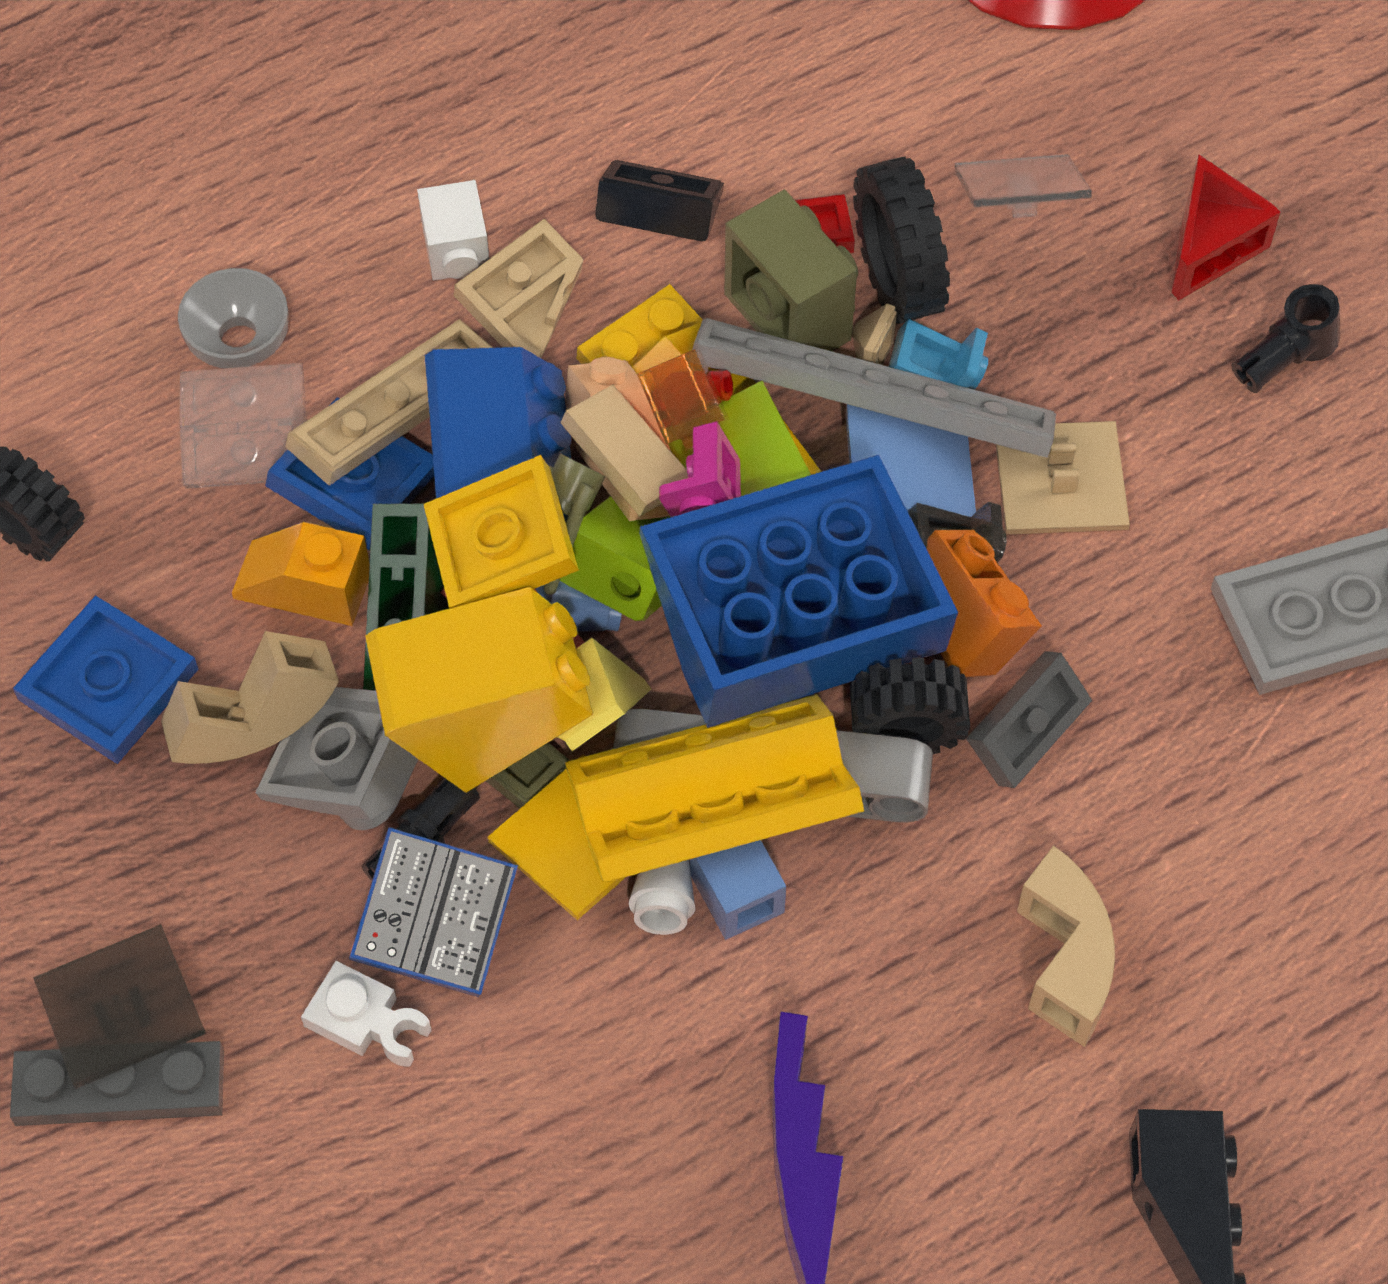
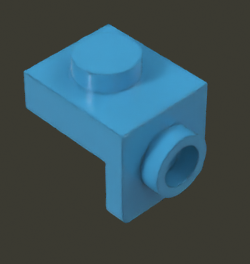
(938, 356)

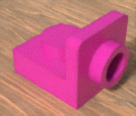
(711, 473)

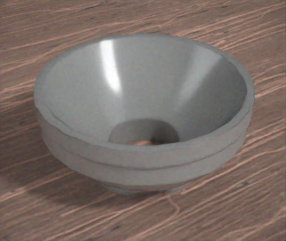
(231, 300)

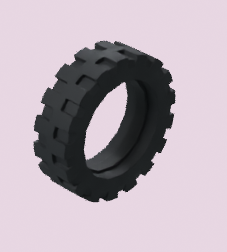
(901, 238)

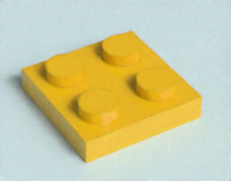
(501, 534)

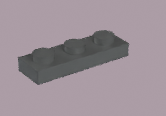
(167, 1085)

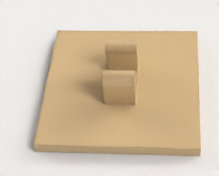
(1071, 489)

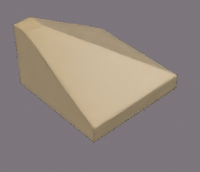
(875, 335)

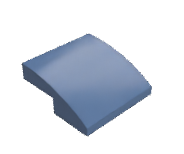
(921, 460)

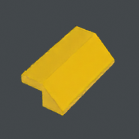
(712, 788)

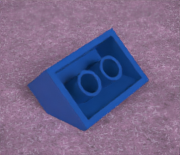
(492, 413)

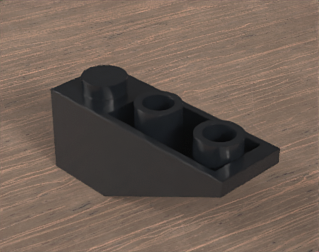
(1182, 1191)

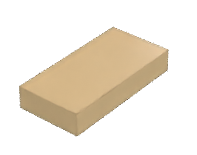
(623, 448)

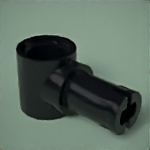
(1292, 340)

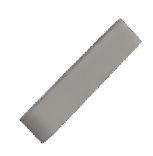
(888, 769)

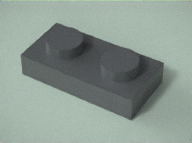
(1029, 719)

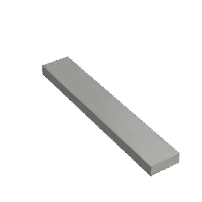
(876, 387)

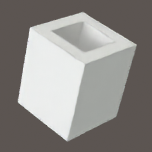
(453, 229)

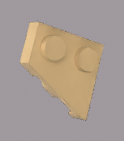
(523, 288)

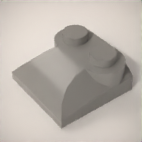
(341, 763)

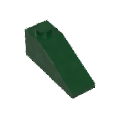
(402, 571)

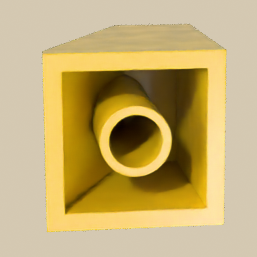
(479, 683)

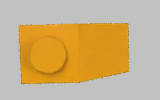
(306, 572)

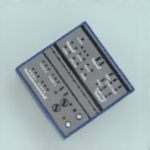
(433, 912)

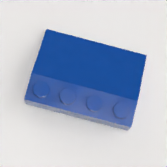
(796, 589)

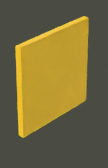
(553, 849)

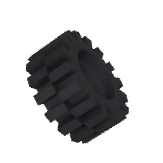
(34, 507)
(912, 702)

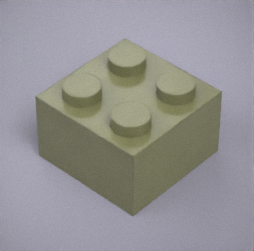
(790, 274)

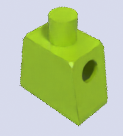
(614, 562)

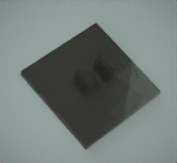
(118, 1006)

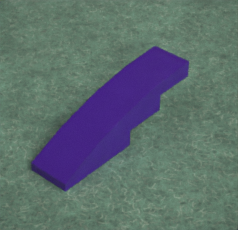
(804, 1178)

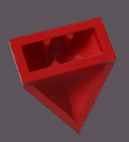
(1220, 228)

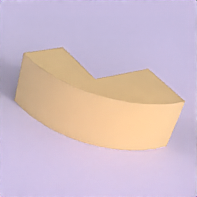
(277, 697)
(1080, 975)

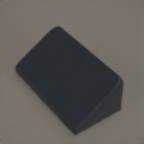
(658, 200)

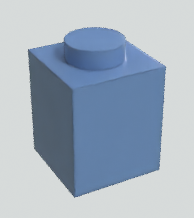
(739, 887)

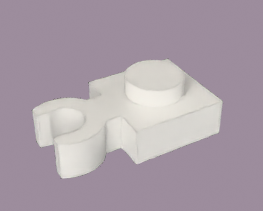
(357, 1010)

